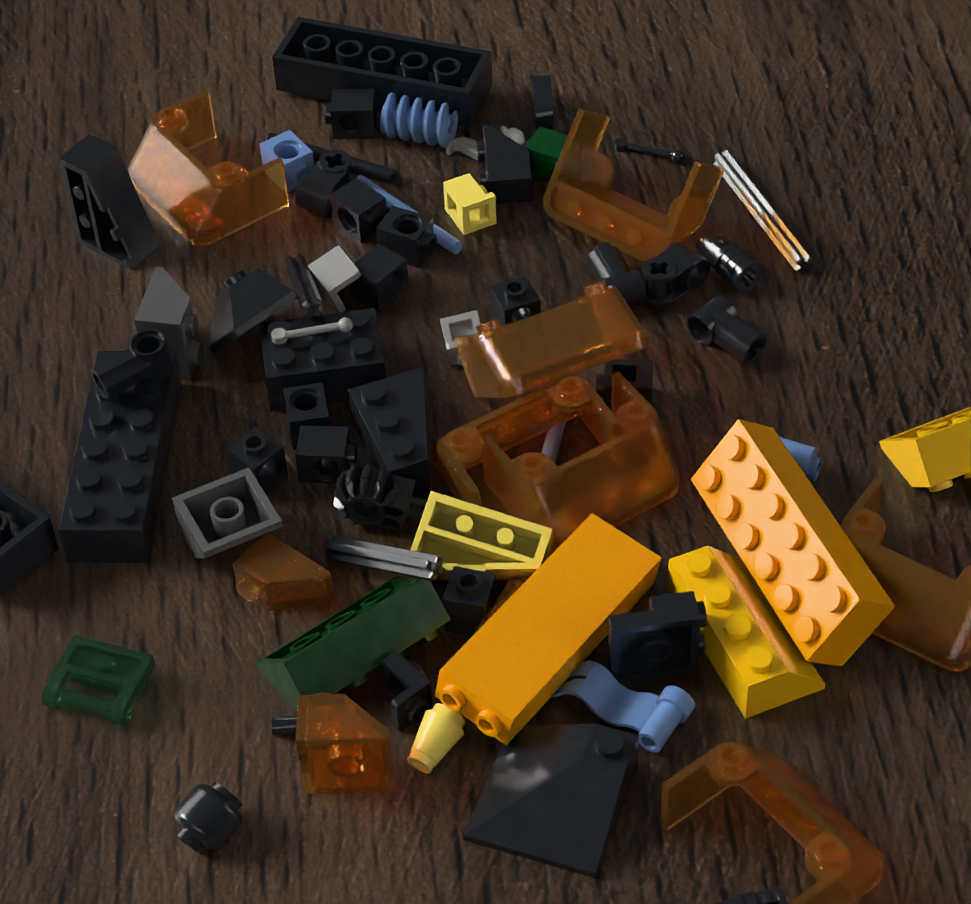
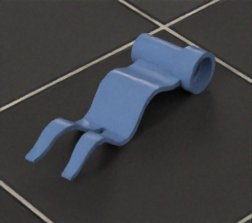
(616, 705)

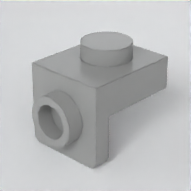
(455, 326)

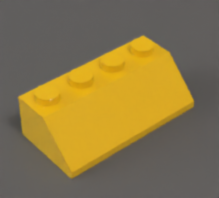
(933, 451)
(743, 632)

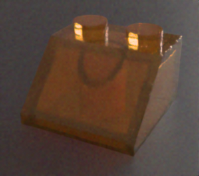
(341, 746)

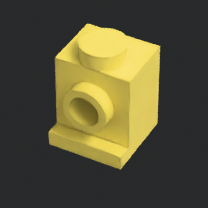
(469, 204)

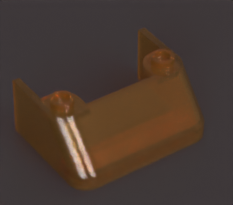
(583, 198)
(194, 199)
(551, 344)
(517, 423)
(609, 481)
(929, 608)
(834, 849)

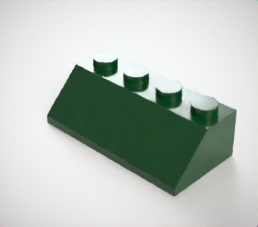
(356, 639)

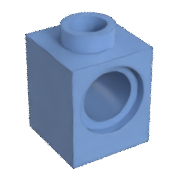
(295, 155)

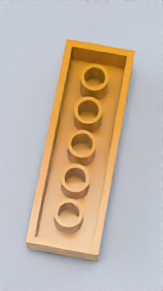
(791, 544)

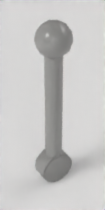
(280, 335)

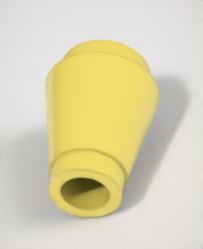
(436, 736)

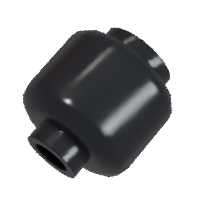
(208, 817)

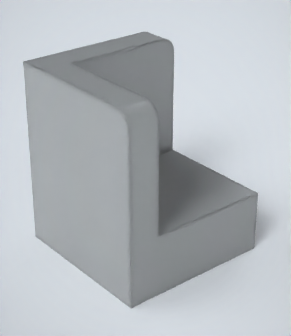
(333, 273)

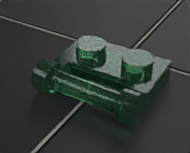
(103, 668)

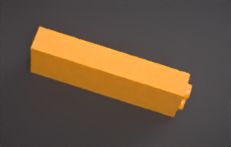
(546, 629)

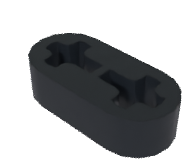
(543, 101)

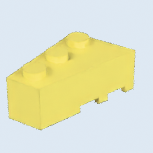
(481, 539)

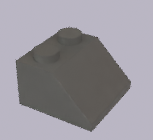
(170, 311)
(224, 514)

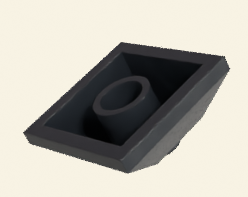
(245, 304)

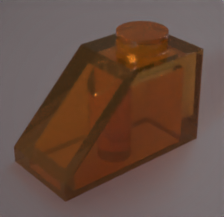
(281, 576)

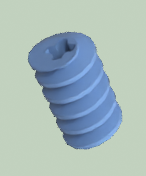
(418, 122)

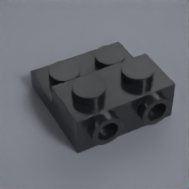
(659, 640)

